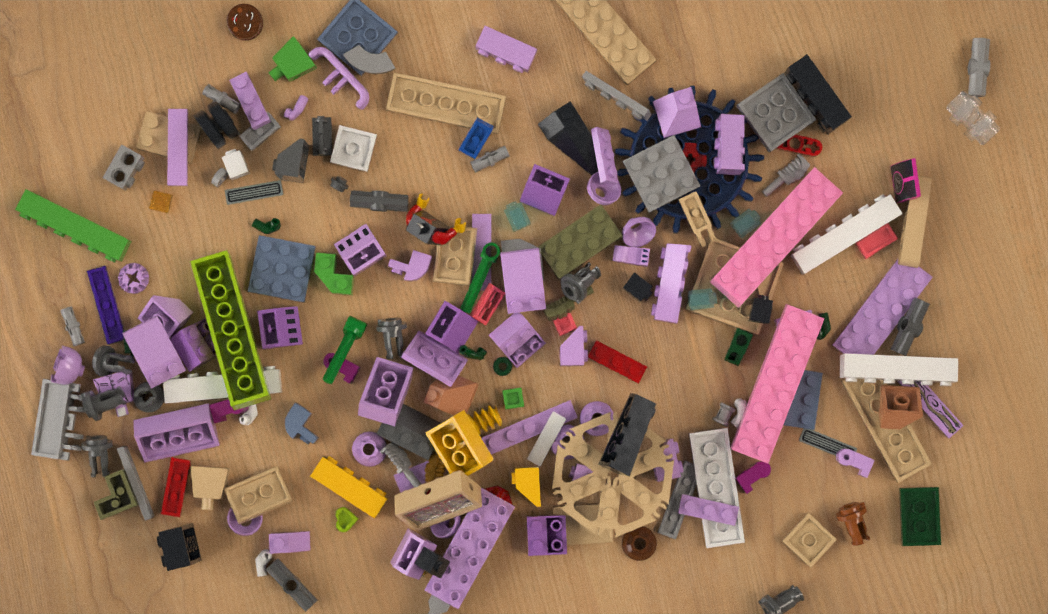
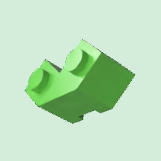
(326, 270)

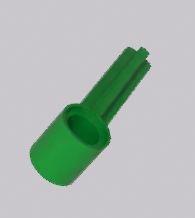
(479, 278)
(353, 331)

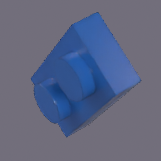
(476, 138)

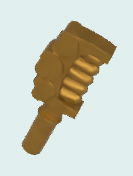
(434, 468)

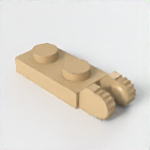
(697, 216)

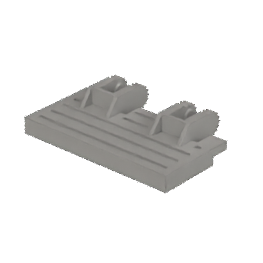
(55, 419)

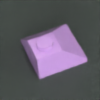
(677, 112)
(170, 311)

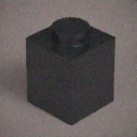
(638, 288)
(761, 309)
(432, 562)

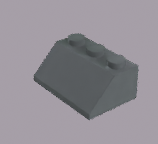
(292, 162)
(411, 431)

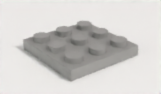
(776, 112)
(661, 173)

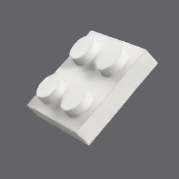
(353, 148)

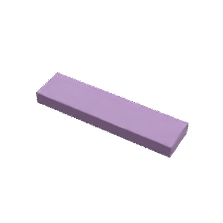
(177, 147)
(483, 225)

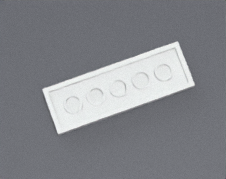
(716, 483)

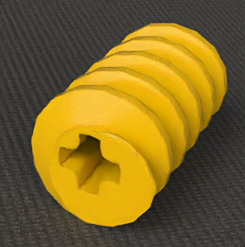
(485, 419)

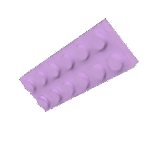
(882, 310)

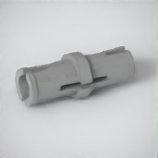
(222, 98)
(489, 159)
(72, 326)

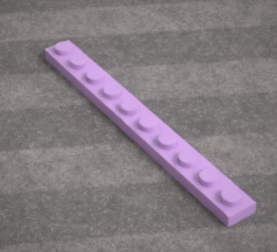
(500, 439)

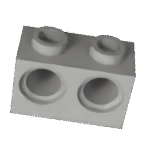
(119, 165)

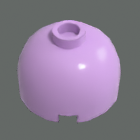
(67, 366)

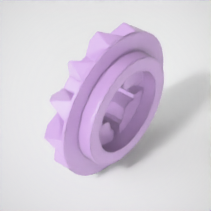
(142, 276)

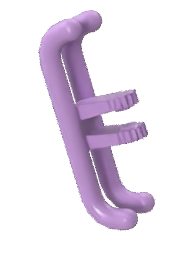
(341, 69)

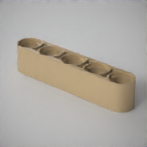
(914, 226)

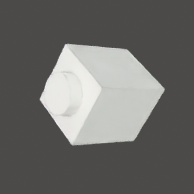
(235, 164)

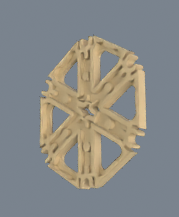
(610, 493)

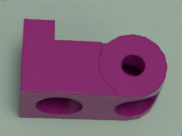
(348, 368)
(223, 408)
(752, 474)

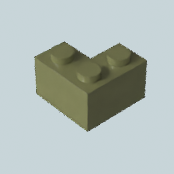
(121, 496)

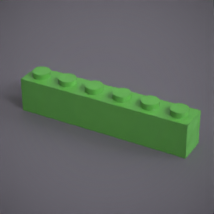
(73, 225)

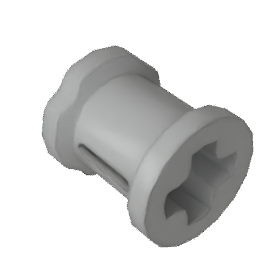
(724, 414)

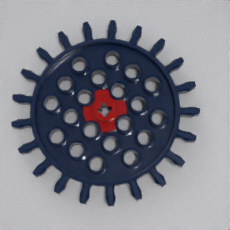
(702, 161)

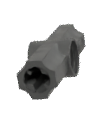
(379, 201)
(910, 326)
(282, 576)

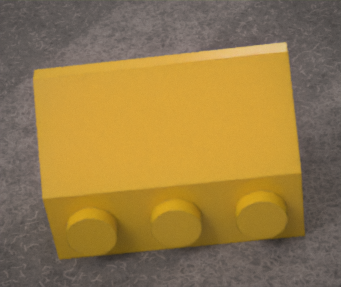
(528, 483)

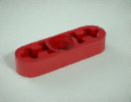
(807, 151)

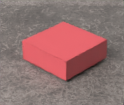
(565, 324)

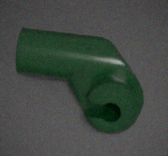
(825, 328)
(470, 353)

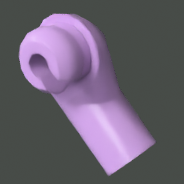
(298, 109)

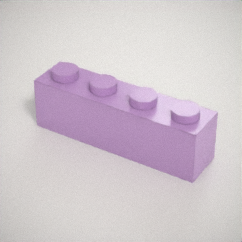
(671, 282)

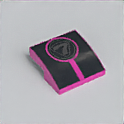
(905, 181)

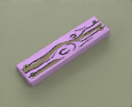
(937, 410)

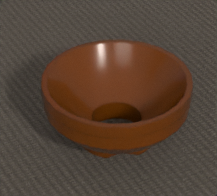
(629, 539)

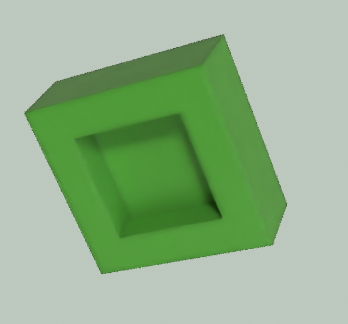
(513, 398)

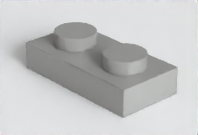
(254, 138)

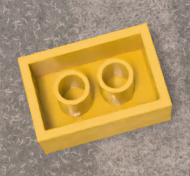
(459, 444)

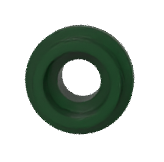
(502, 360)

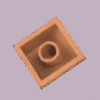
(452, 398)
(899, 406)

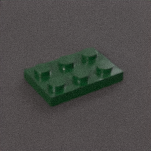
(920, 516)

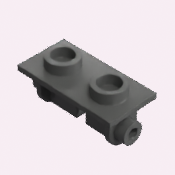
(322, 136)

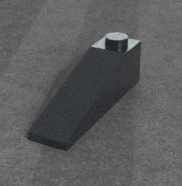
(571, 136)

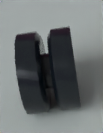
(217, 124)

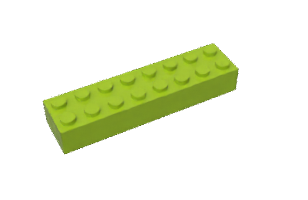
(230, 330)

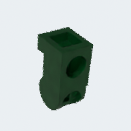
(738, 346)

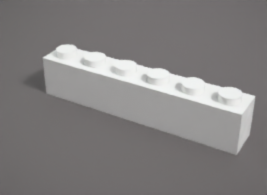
(846, 234)
(898, 368)
(210, 386)

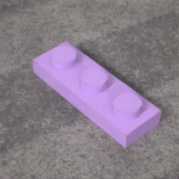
(250, 100)
(604, 156)
(708, 509)

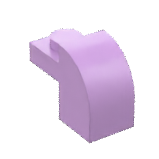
(415, 270)

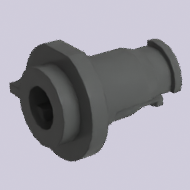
(575, 285)
(392, 328)
(106, 361)
(154, 403)
(97, 404)
(96, 447)
(782, 602)

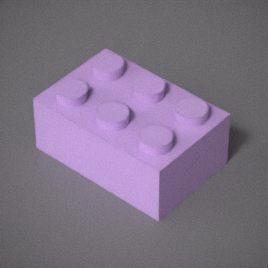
(385, 391)

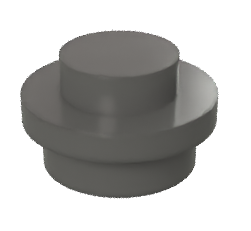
(339, 183)

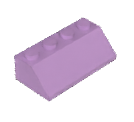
(175, 433)

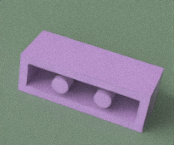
(505, 49)

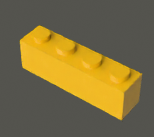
(349, 487)

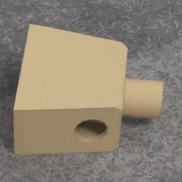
(209, 484)

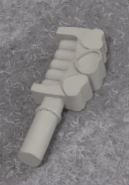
(790, 174)
(400, 459)

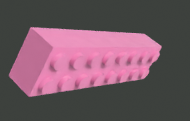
(776, 237)
(777, 383)

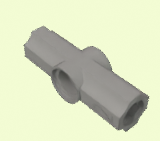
(979, 67)

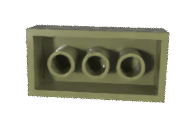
(580, 242)

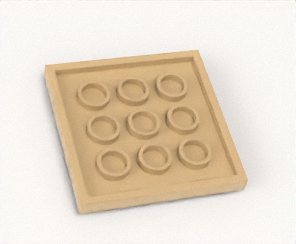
(725, 311)

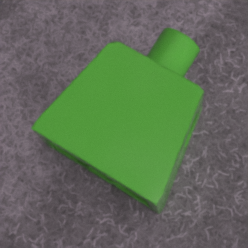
(291, 61)

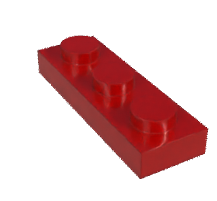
(617, 361)
(176, 487)

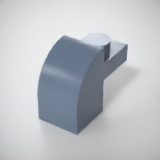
(295, 424)

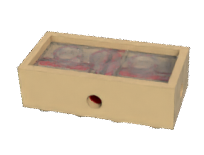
(438, 500)

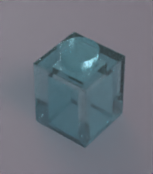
(516, 216)
(746, 222)
(701, 299)

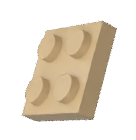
(809, 540)

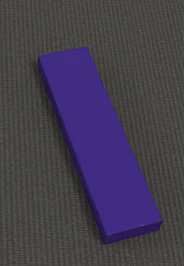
(106, 304)

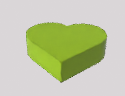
(345, 518)

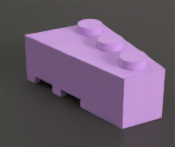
(729, 144)

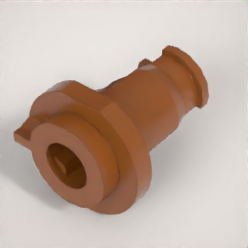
(852, 516)

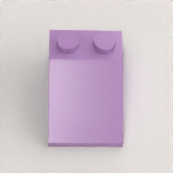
(523, 280)
(154, 351)

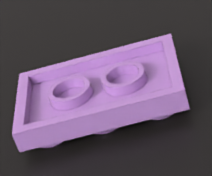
(434, 358)

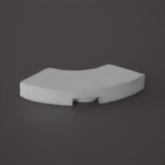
(369, 62)

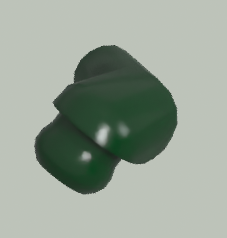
(268, 227)

